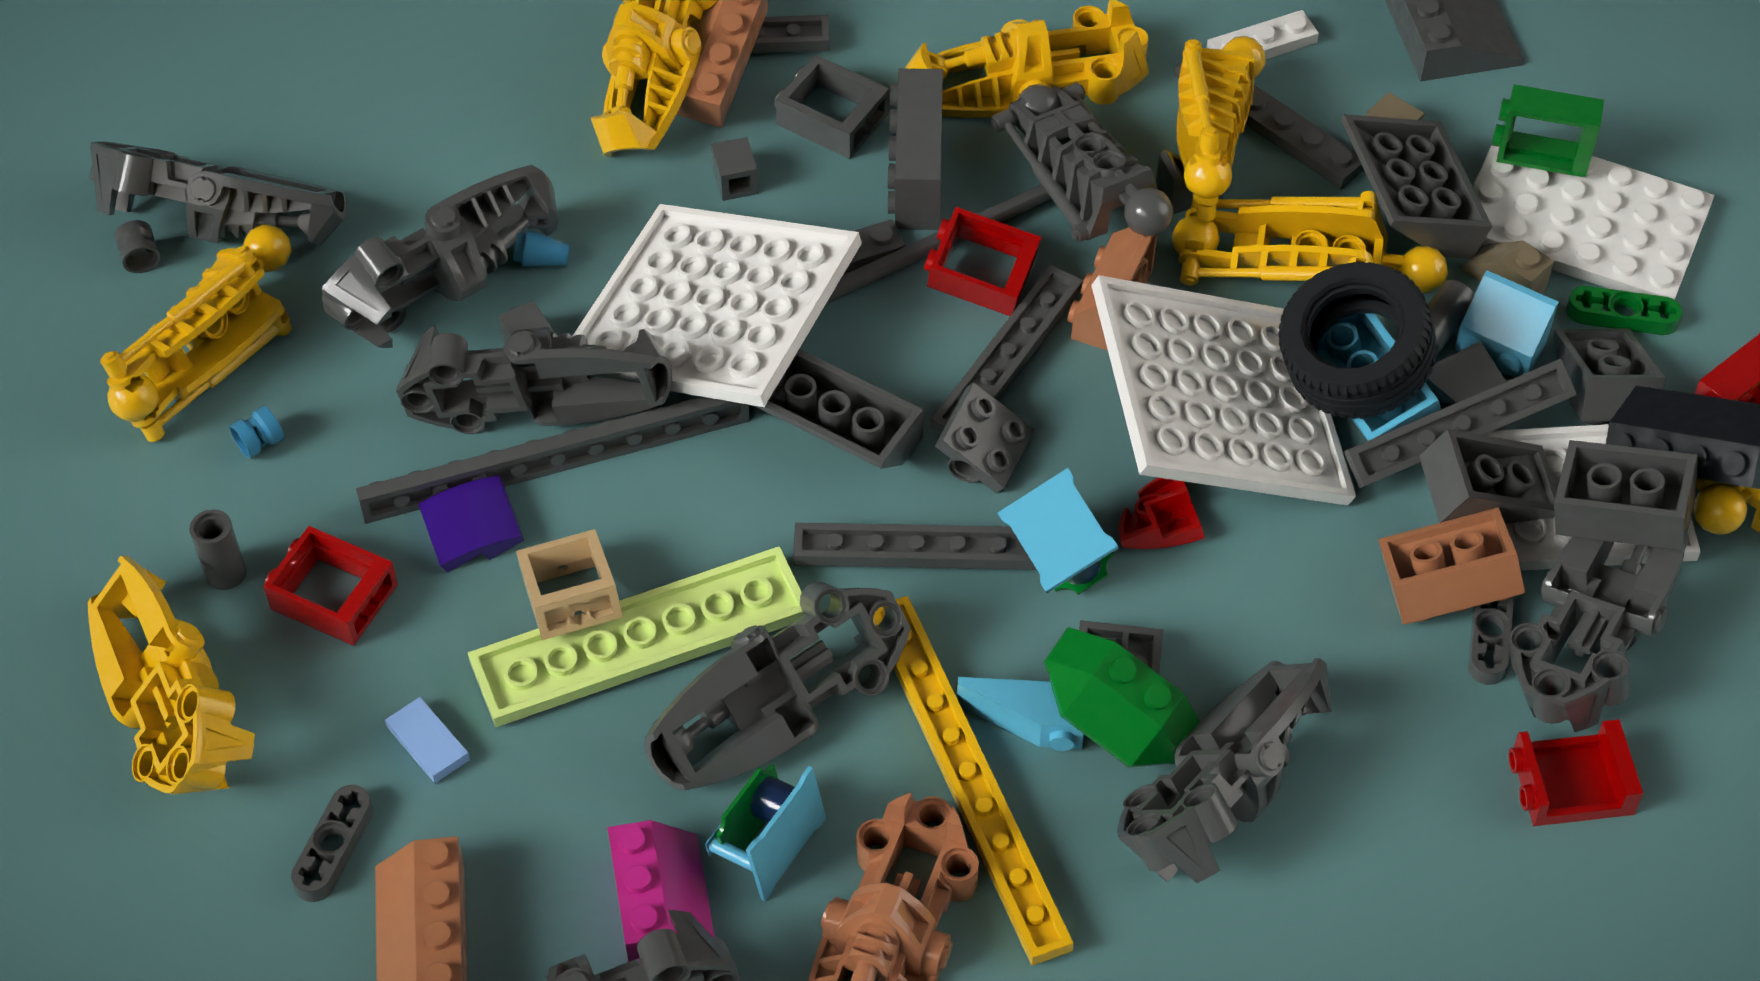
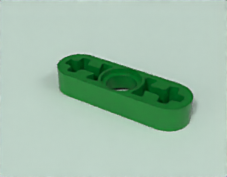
(1649, 323)

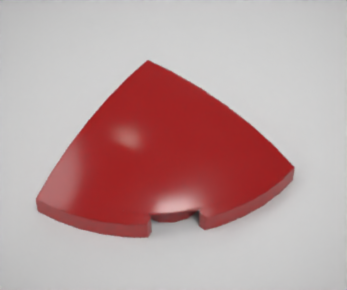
(1160, 517)

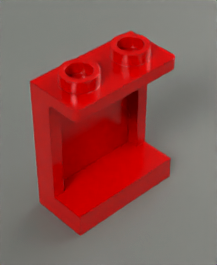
(1576, 776)

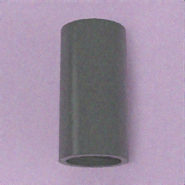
(1449, 309)
(218, 549)

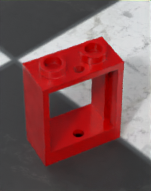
(991, 235)
(1736, 376)
(361, 606)

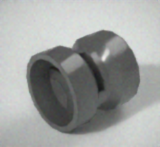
(137, 246)

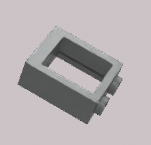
(819, 128)

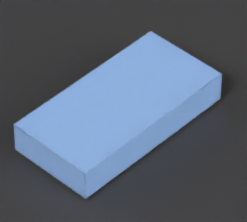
(427, 740)

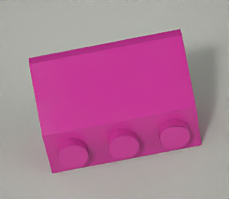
(654, 873)

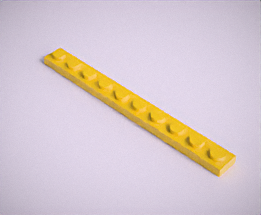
(978, 795)

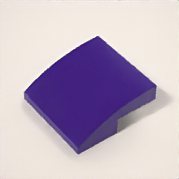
(471, 522)

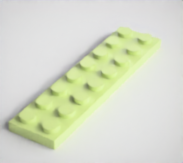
(654, 634)

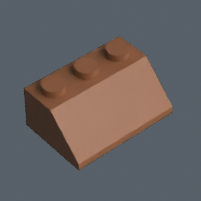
(1125, 258)
(1452, 566)

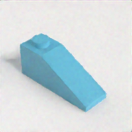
(1020, 708)

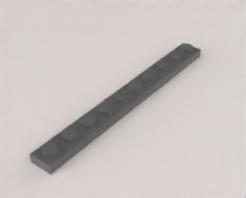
(554, 454)

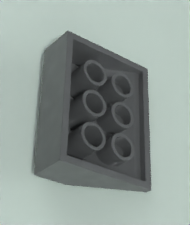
(1454, 36)
(1420, 182)

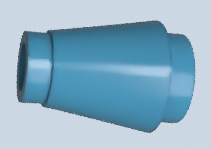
(540, 250)

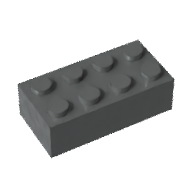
(916, 149)

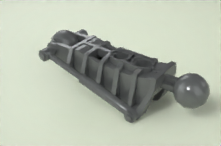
(1082, 163)

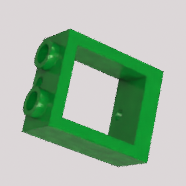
(1542, 151)

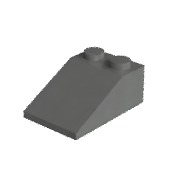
(1604, 369)
(1486, 472)

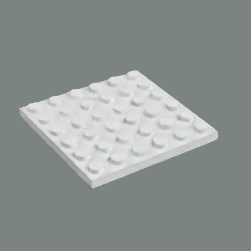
(720, 298)
(1214, 394)

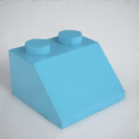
(1509, 323)

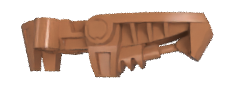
(884, 926)

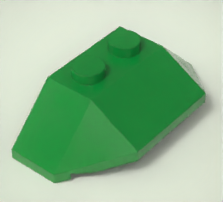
(1118, 700)

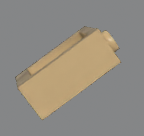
(556, 610)

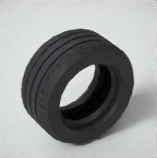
(1342, 293)

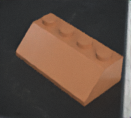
(727, 40)
(422, 913)

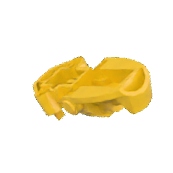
(654, 44)
(1032, 55)
(165, 689)

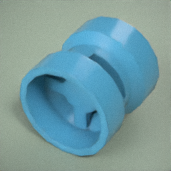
(256, 432)

